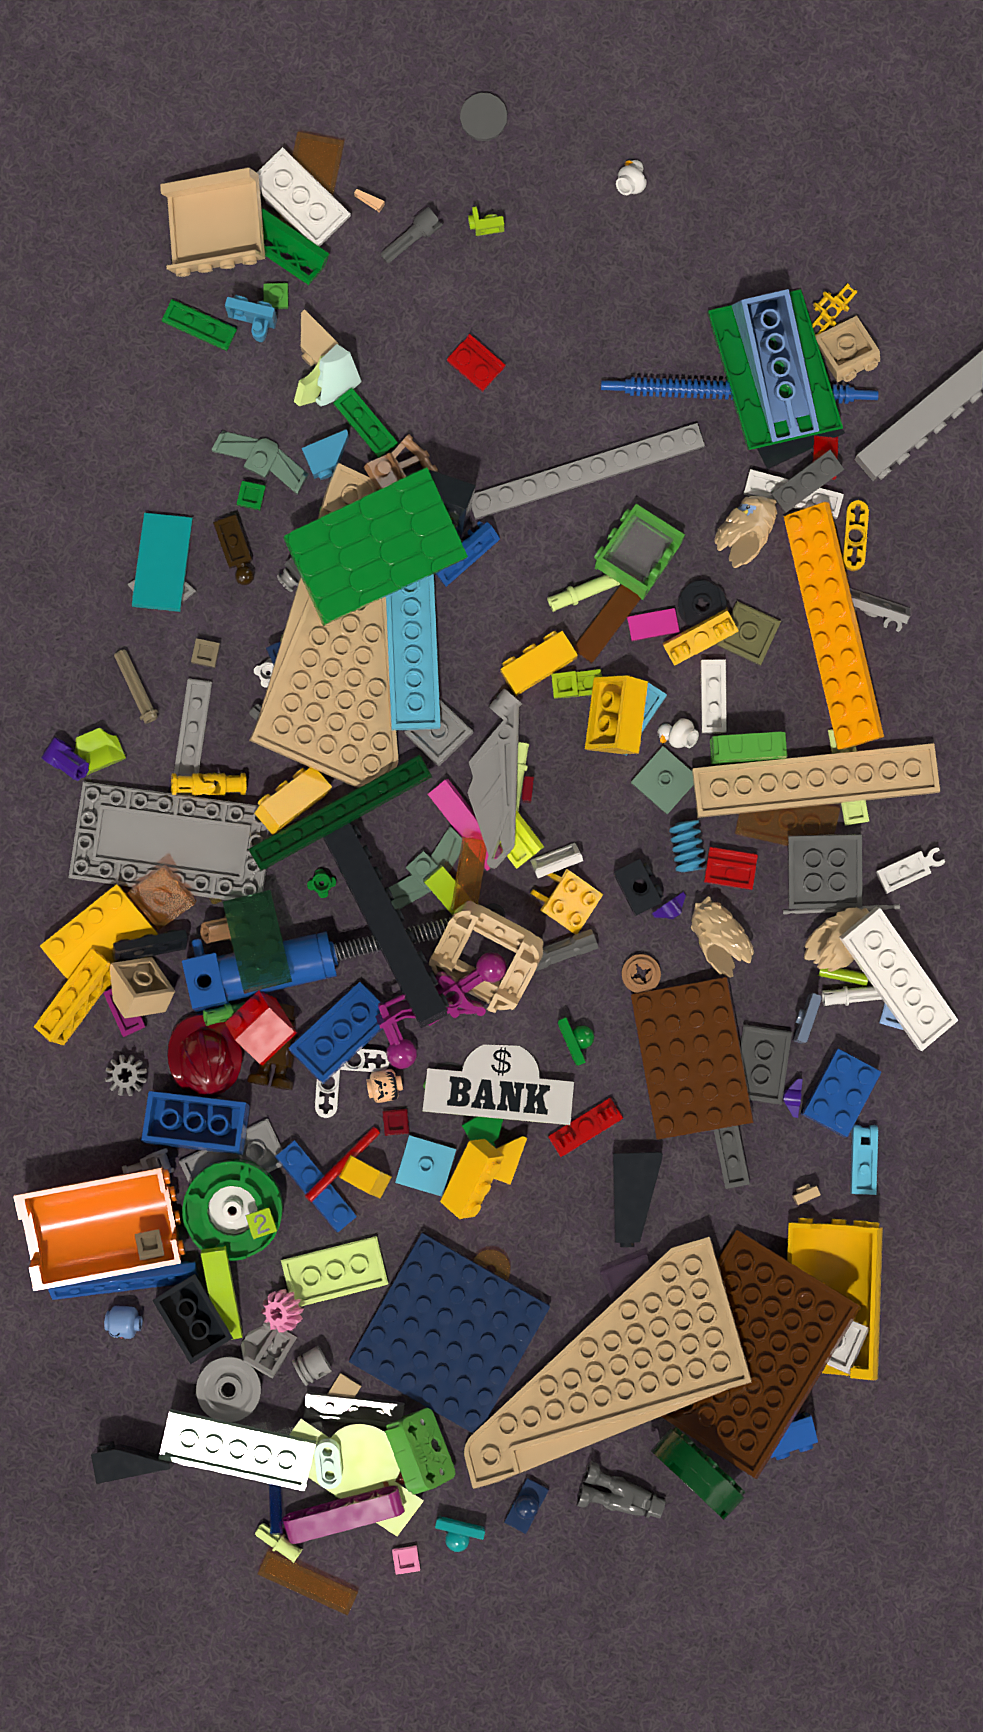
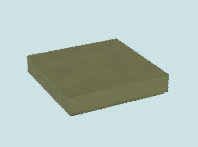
(754, 633)

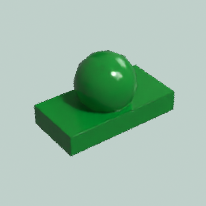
(576, 1039)

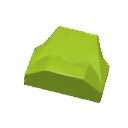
(99, 749)

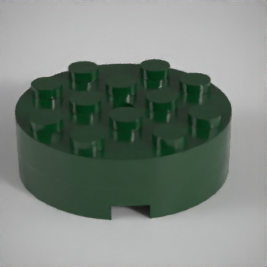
(699, 1472)

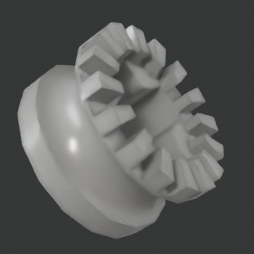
(288, 580)

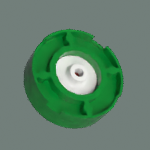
(226, 1185)

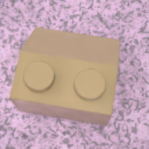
(140, 987)

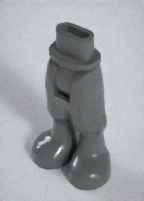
(623, 1497)

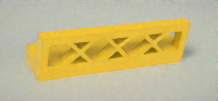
(75, 998)

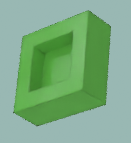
(276, 295)

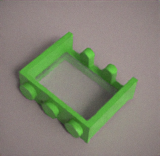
(638, 550)

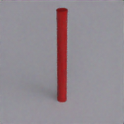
(338, 1167)

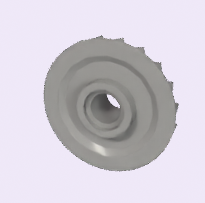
(216, 1402)

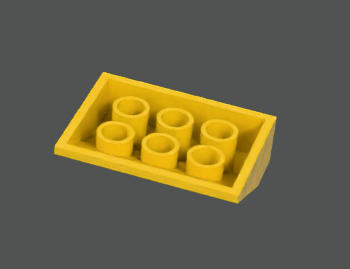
(97, 927)

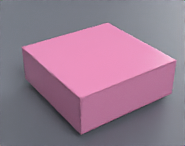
(406, 1559)

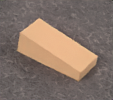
(370, 200)

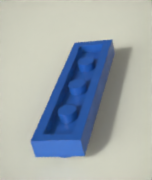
(306, 1176)

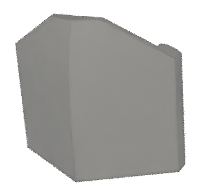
(266, 1349)

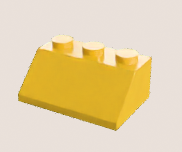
(616, 714)

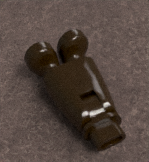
(281, 1059)

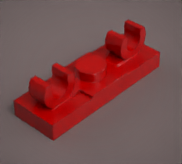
(585, 1127)

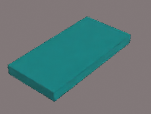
(162, 562)

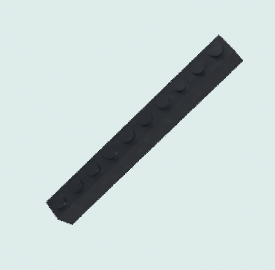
(386, 924)

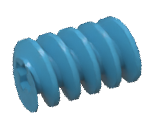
(687, 846)

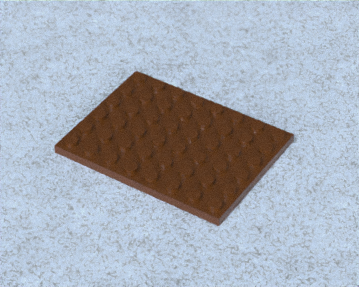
(787, 1336)

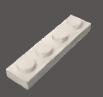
(764, 484)

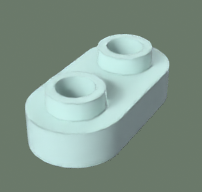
(328, 1462)

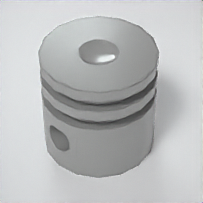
(312, 1365)

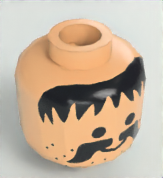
(384, 1085)

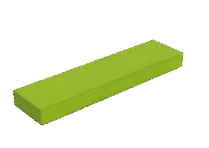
(221, 1287)

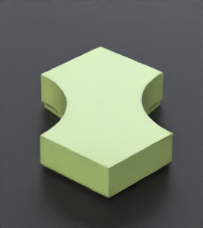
(307, 387)

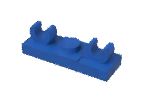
(475, 547)

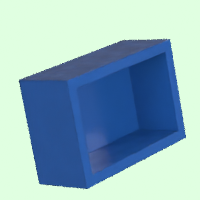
(841, 1093)

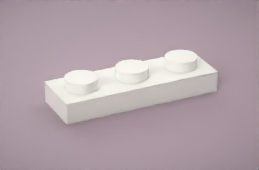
(713, 696)

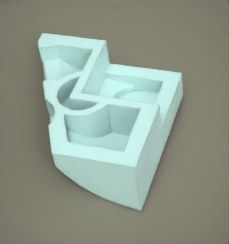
(336, 375)

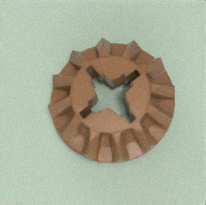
(644, 962)

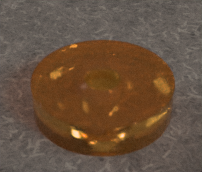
(495, 1258)

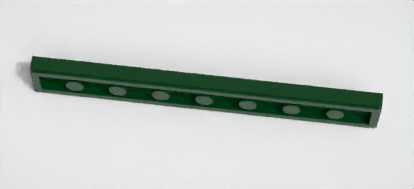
(340, 813)

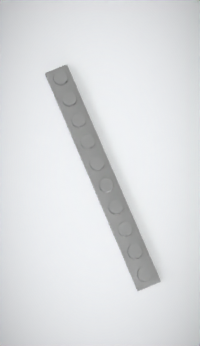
(586, 471)

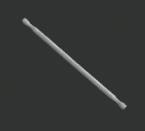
(824, 910)

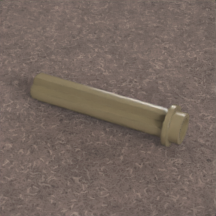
(136, 687)

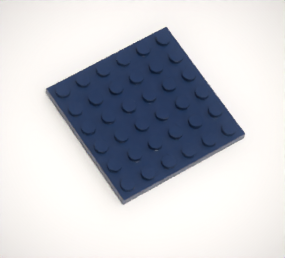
(449, 1333)

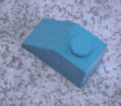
(325, 454)

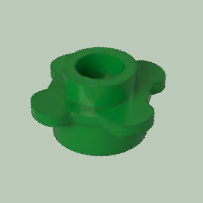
(328, 883)

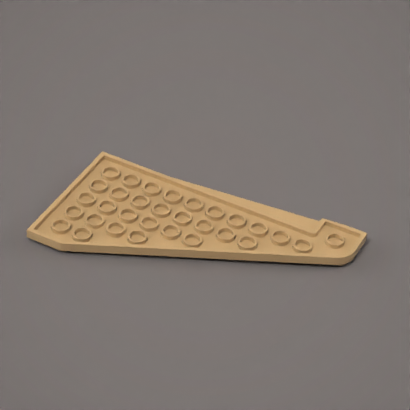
(332, 681)
(638, 1360)

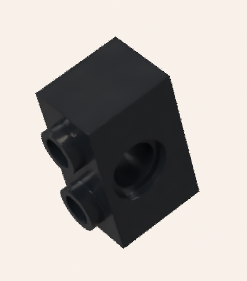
(638, 902)

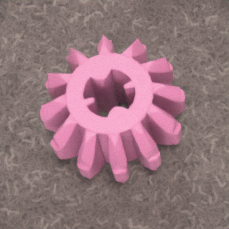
(282, 1310)

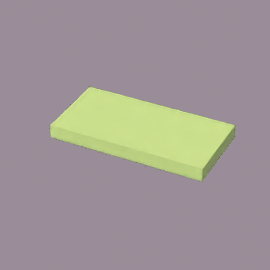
(335, 1271)

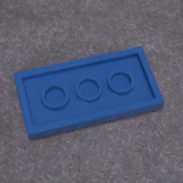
(338, 1033)

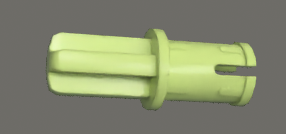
(278, 1542)

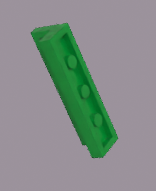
(291, 242)

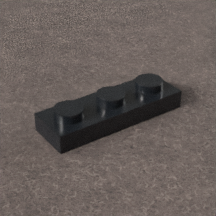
(149, 945)

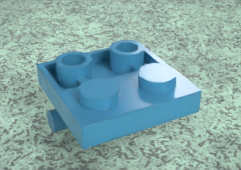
(260, 314)

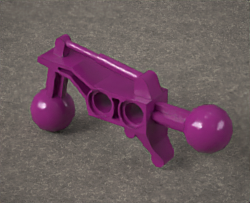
(402, 1052)

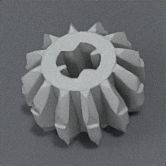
(132, 1080)

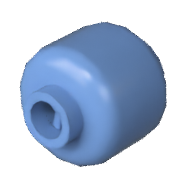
(123, 1322)

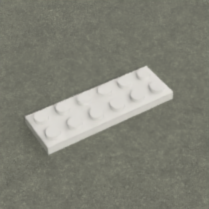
(898, 978)

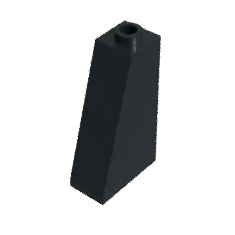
(632, 1193)

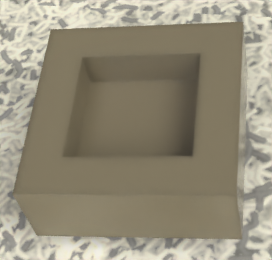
(205, 653)
(149, 1244)

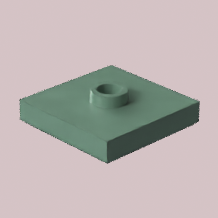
(664, 780)

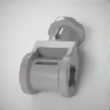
(149, 1162)

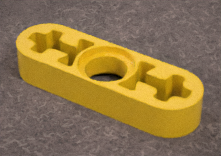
(863, 518)

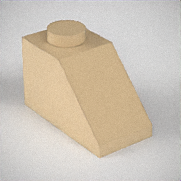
(314, 339)

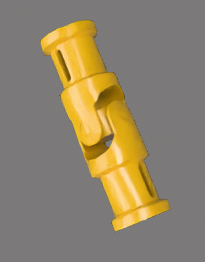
(204, 784)

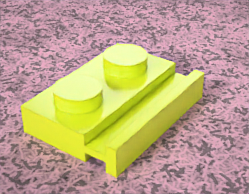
(525, 843)

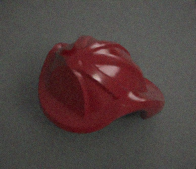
(203, 1057)

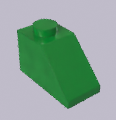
(483, 1128)

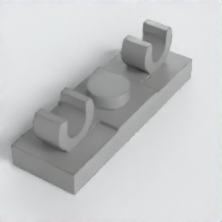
(877, 607)

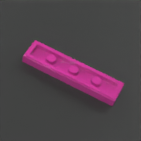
(458, 813)

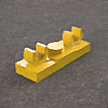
(700, 637)

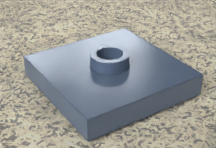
(806, 1018)

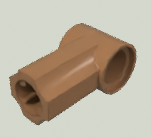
(215, 930)

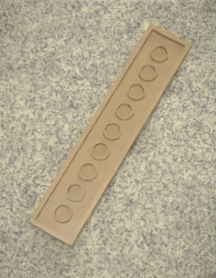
(815, 780)

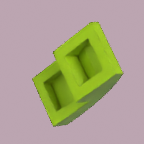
(574, 683)

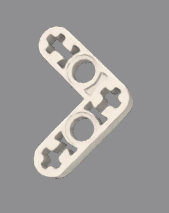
(334, 1101)

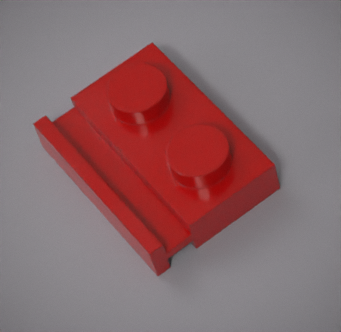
(476, 363)
(730, 868)

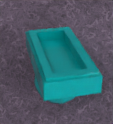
(459, 1533)

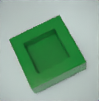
(251, 495)

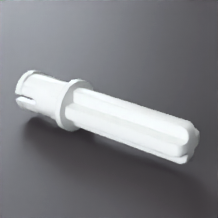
(847, 996)

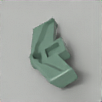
(262, 457)
(422, 866)

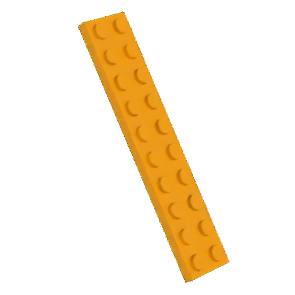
(833, 626)

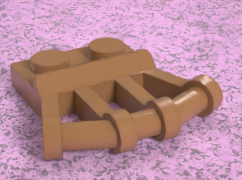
(387, 469)

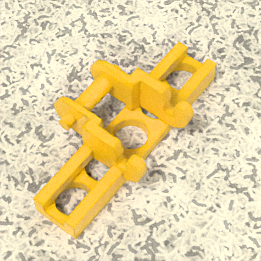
(824, 314)

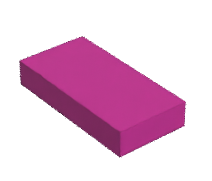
(653, 624)

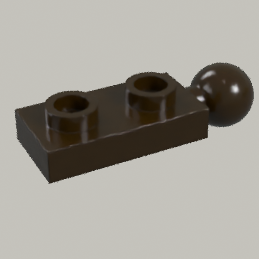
(235, 548)

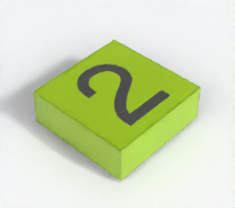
(261, 1222)

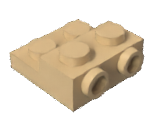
(848, 349)

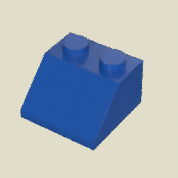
(799, 1436)

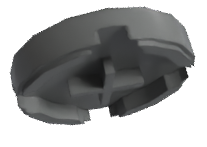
(483, 116)

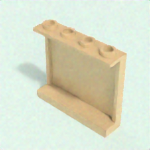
(215, 221)

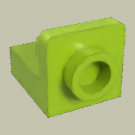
(488, 225)

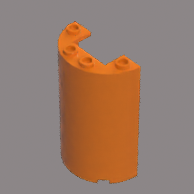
(91, 1227)

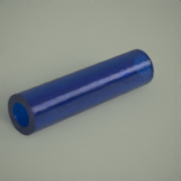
(275, 1508)

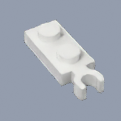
(907, 870)

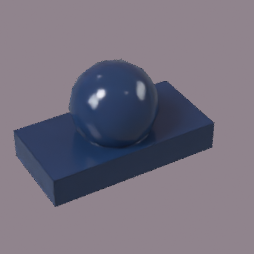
(526, 1505)

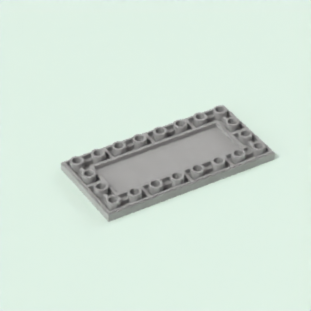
(134, 832)

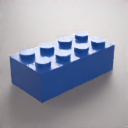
(195, 1123)

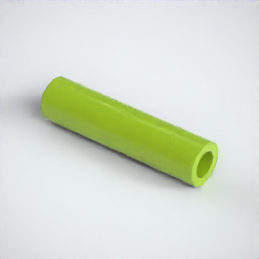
(845, 975)

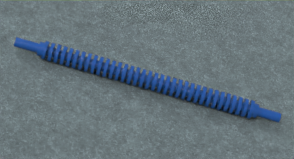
(630, 386)

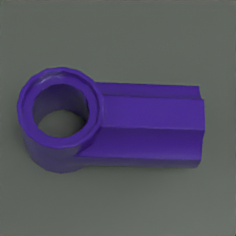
(62, 757)

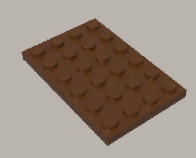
(692, 1058)

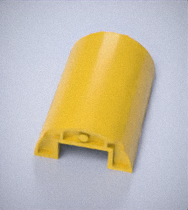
(851, 1264)

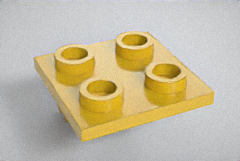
(570, 901)

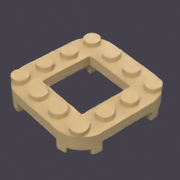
(524, 943)

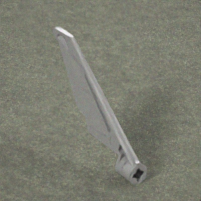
(495, 780)

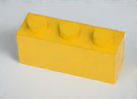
(538, 662)
(292, 799)
(472, 1179)

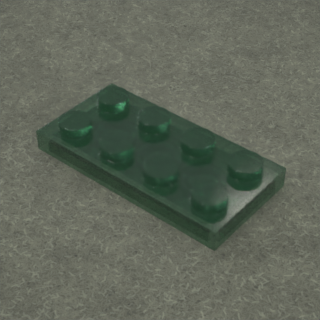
(257, 941)

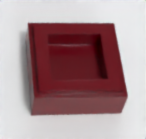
(527, 789)
(395, 1122)

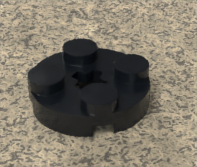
(690, 597)

